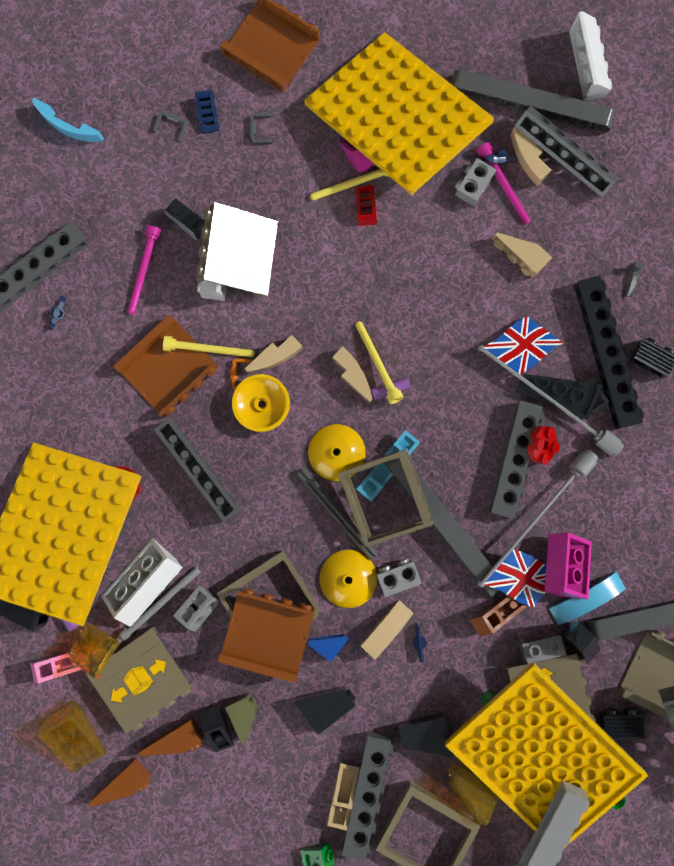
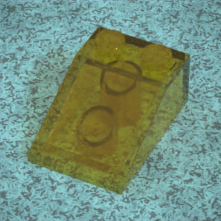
(93, 650)
(71, 736)

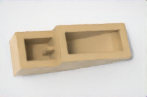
(529, 156)
(274, 356)
(353, 374)
(386, 630)
(343, 796)

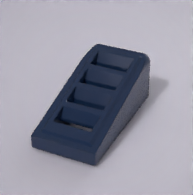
(207, 99)

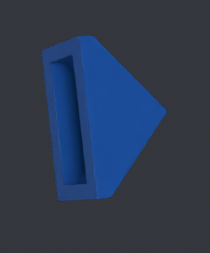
(328, 645)

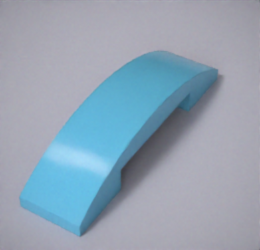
(85, 132)
(381, 474)
(598, 595)

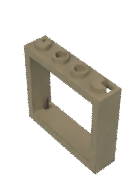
(358, 515)
(282, 556)
(438, 804)

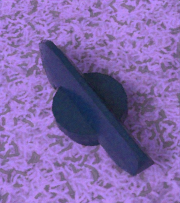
(501, 157)
(57, 313)
(419, 643)

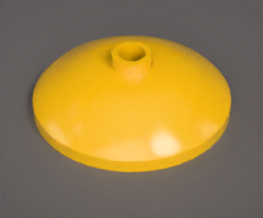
(257, 389)
(331, 438)
(346, 564)

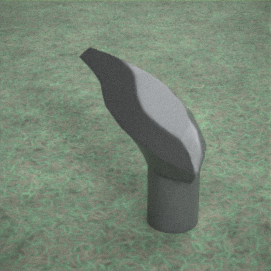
(632, 277)

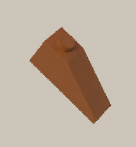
(496, 615)
(177, 740)
(125, 784)

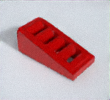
(366, 217)

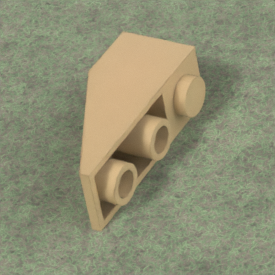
(524, 253)

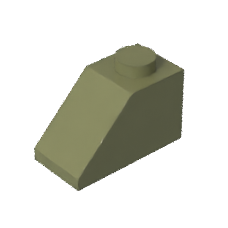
(242, 715)

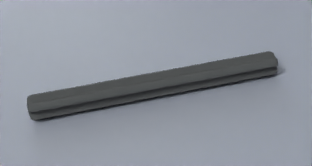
(335, 511)

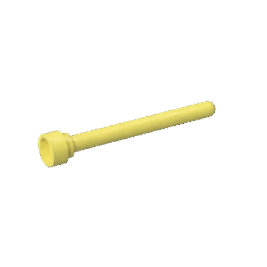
(347, 184)
(171, 344)
(394, 394)

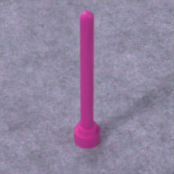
(486, 149)
(153, 234)

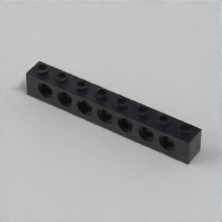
(604, 363)

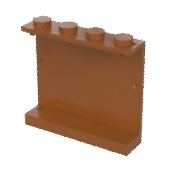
(272, 43)
(165, 376)
(267, 635)

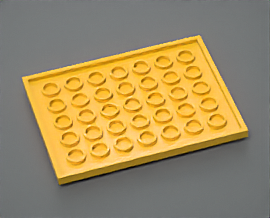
(398, 112)
(61, 531)
(533, 741)

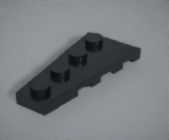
(573, 395)

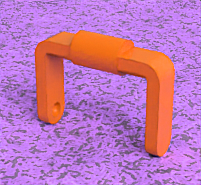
(234, 371)

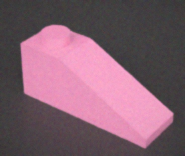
(52, 667)

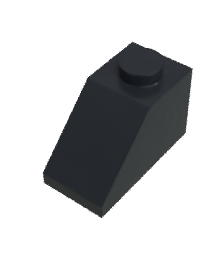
(216, 729)

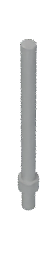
(126, 633)

